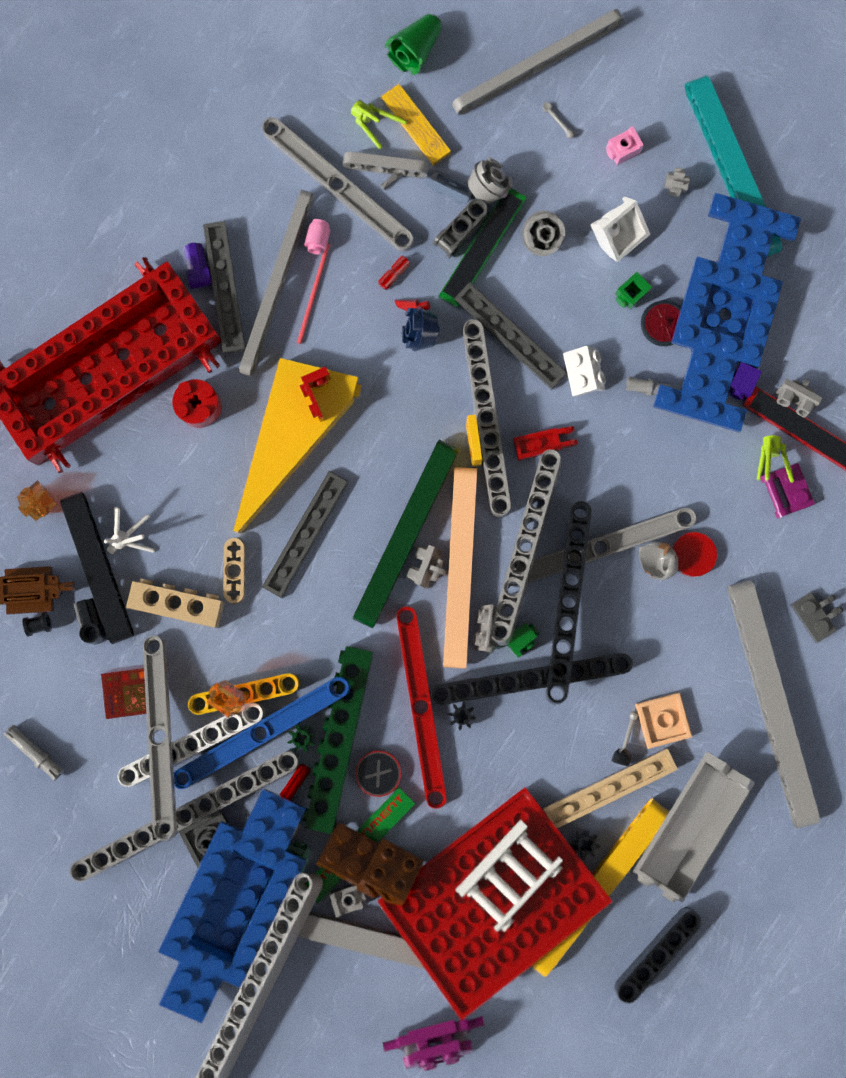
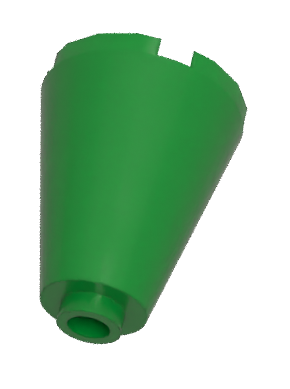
(414, 43)

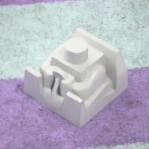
(621, 229)

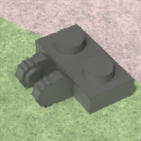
(813, 616)

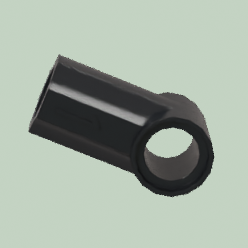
(89, 619)

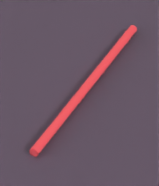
(311, 300)

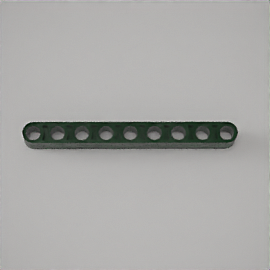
(405, 534)

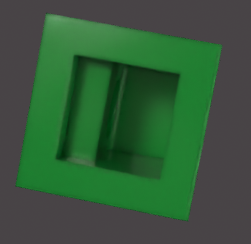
(634, 284)
(523, 639)

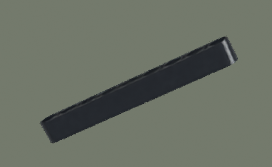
(573, 592)
(519, 677)

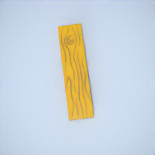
(417, 125)

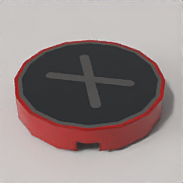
(378, 773)

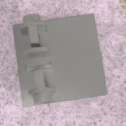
(482, 638)

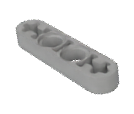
(385, 164)

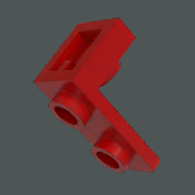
(314, 379)

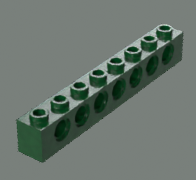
(326, 820)

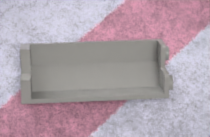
(693, 828)

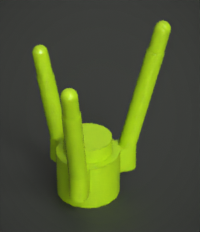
(364, 113)
(771, 448)

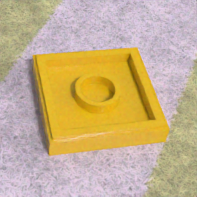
(473, 441)

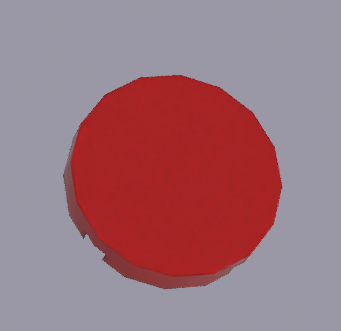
(695, 554)

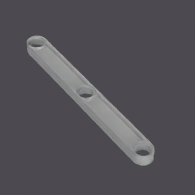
(538, 62)
(349, 194)
(276, 283)
(614, 542)
(159, 753)

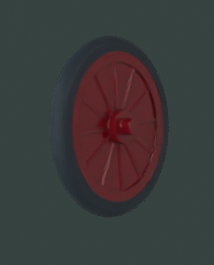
(659, 322)

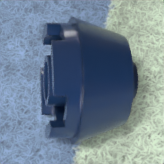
(420, 329)

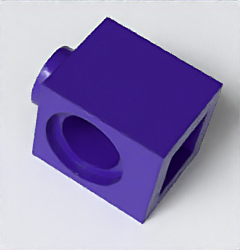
(744, 381)

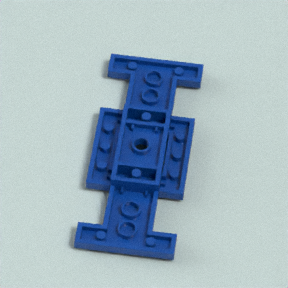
(730, 286)

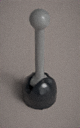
(622, 755)

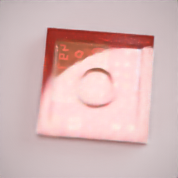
(124, 693)

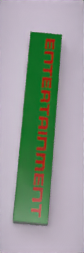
(374, 828)

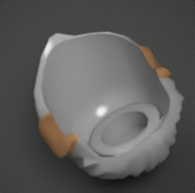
(658, 560)

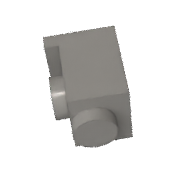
(337, 898)

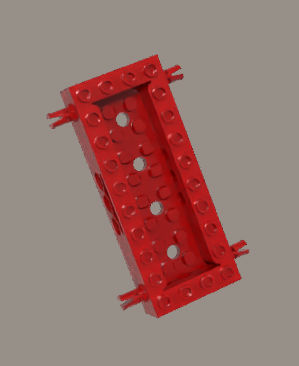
(93, 348)

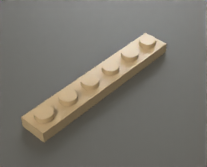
(611, 788)

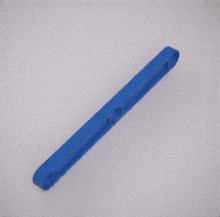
(274, 725)

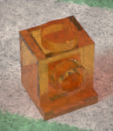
(219, 698)

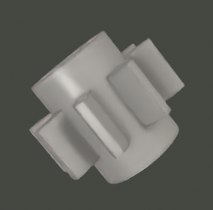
(677, 182)

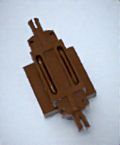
(31, 590)

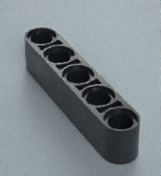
(655, 967)

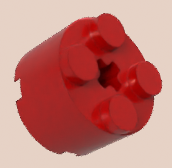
(188, 394)

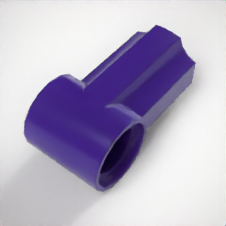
(198, 270)

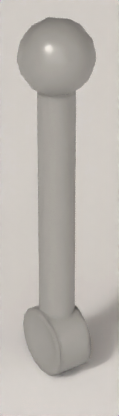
(547, 108)

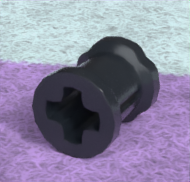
(37, 624)

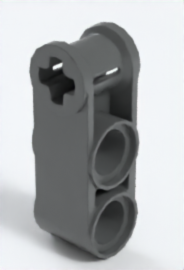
(450, 238)

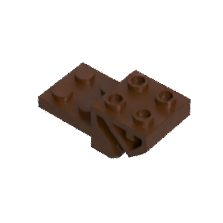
(370, 865)

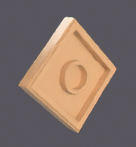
(663, 720)

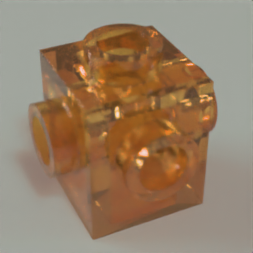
(35, 501)

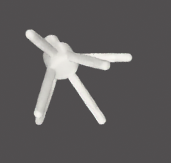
(121, 539)

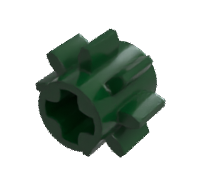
(304, 732)

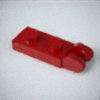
(537, 443)

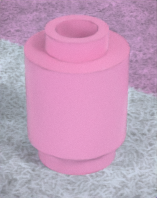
(317, 236)

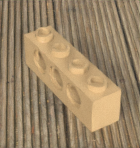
(140, 601)

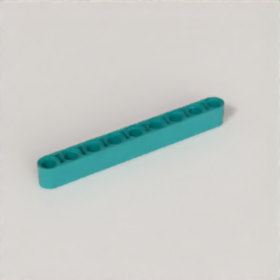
(724, 146)

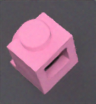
(620, 153)

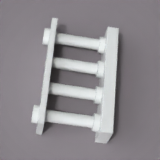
(486, 870)

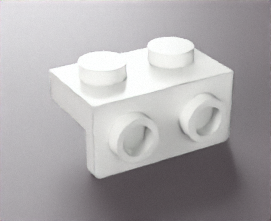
(584, 370)

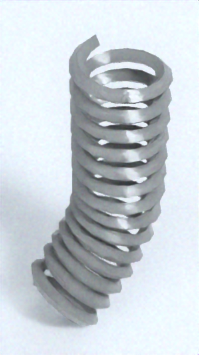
(392, 178)

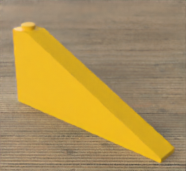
(291, 432)

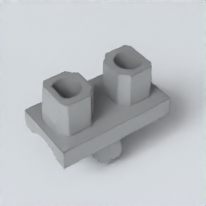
(799, 394)
(429, 568)

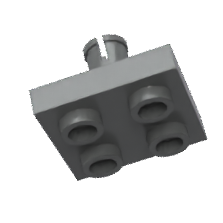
(199, 835)

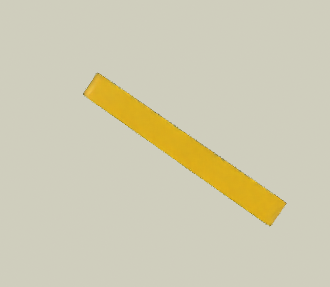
(614, 868)

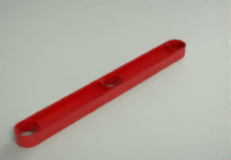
(423, 722)

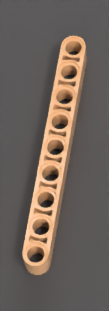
(460, 568)

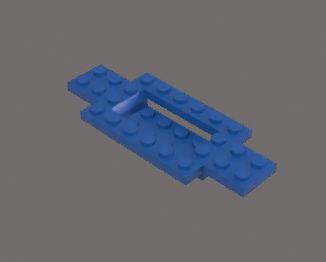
(224, 900)

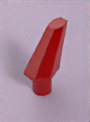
(405, 304)

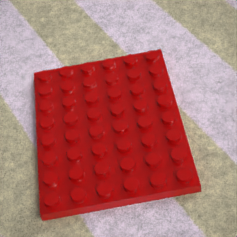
(458, 936)

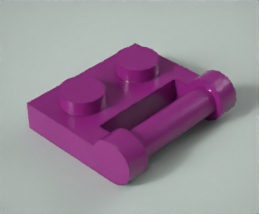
(796, 493)

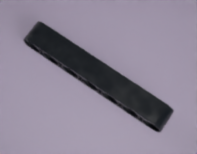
(97, 568)

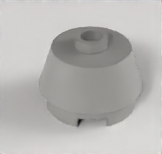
(488, 181)
(543, 233)

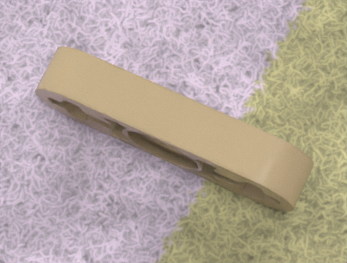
(239, 554)

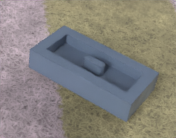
(450, 186)

